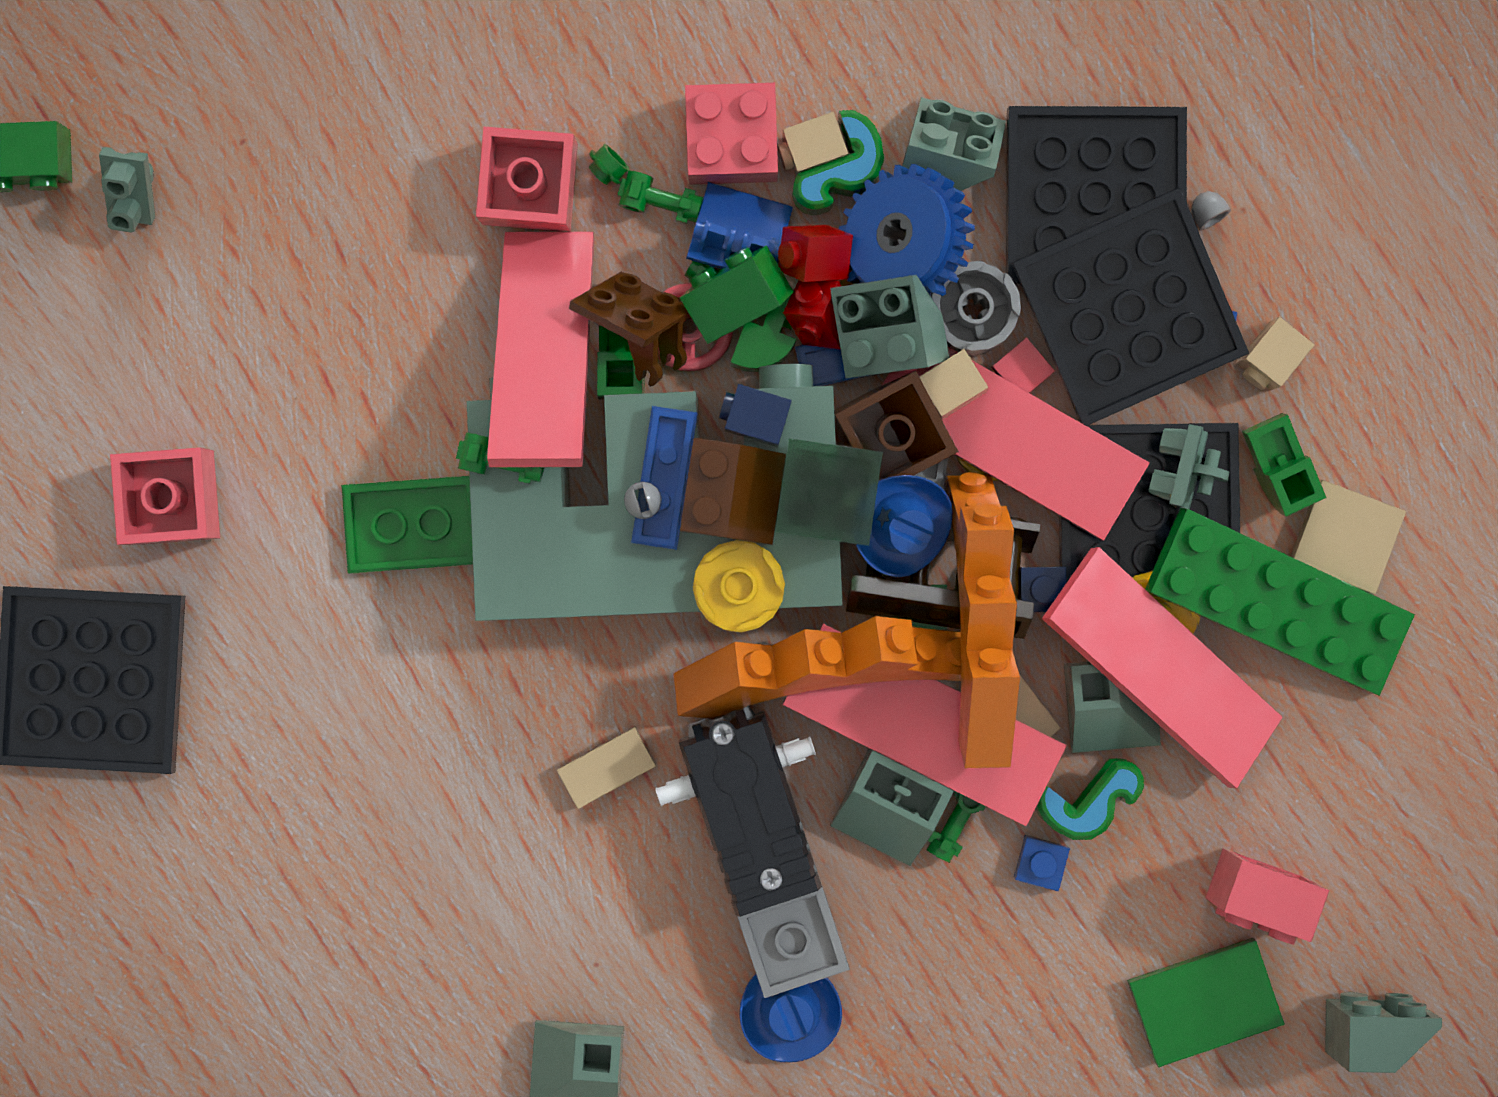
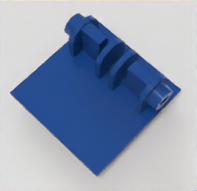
(734, 221)

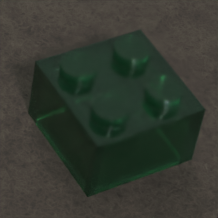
(828, 492)

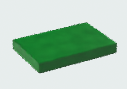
(407, 524)
(1205, 1002)

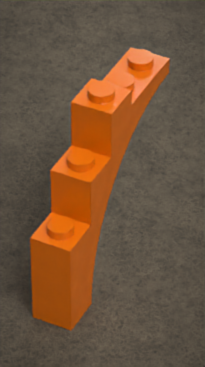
(987, 621)
(815, 660)

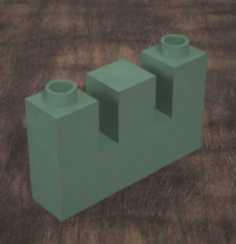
(579, 561)

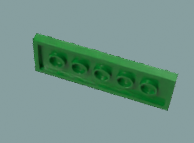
(1279, 601)

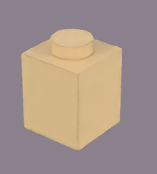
(812, 144)
(1274, 355)
(954, 384)

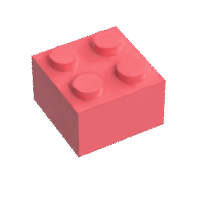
(731, 133)
(527, 179)
(165, 496)
(1266, 895)

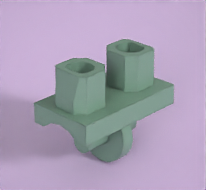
(127, 189)
(1189, 447)

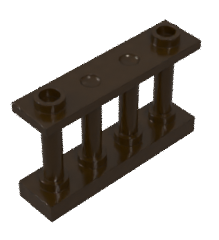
(933, 605)

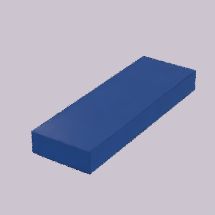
(667, 468)

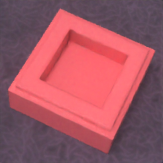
(1024, 366)

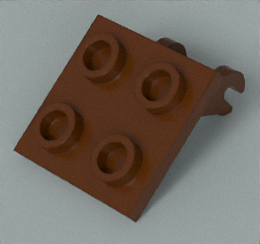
(642, 317)

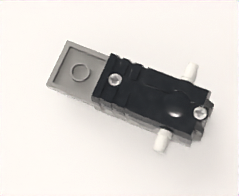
(761, 846)

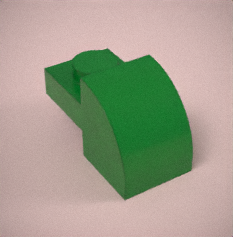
(765, 343)
(615, 366)
(1281, 465)

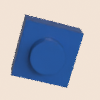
(1041, 863)

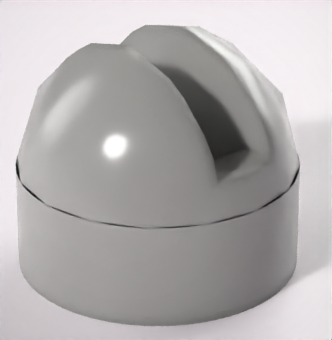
(1209, 209)
(652, 497)

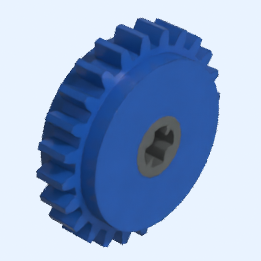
(908, 228)

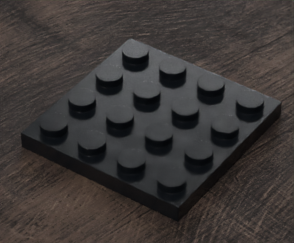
(1084, 167)
(1130, 307)
(1147, 519)
(90, 679)

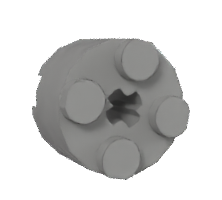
(999, 314)

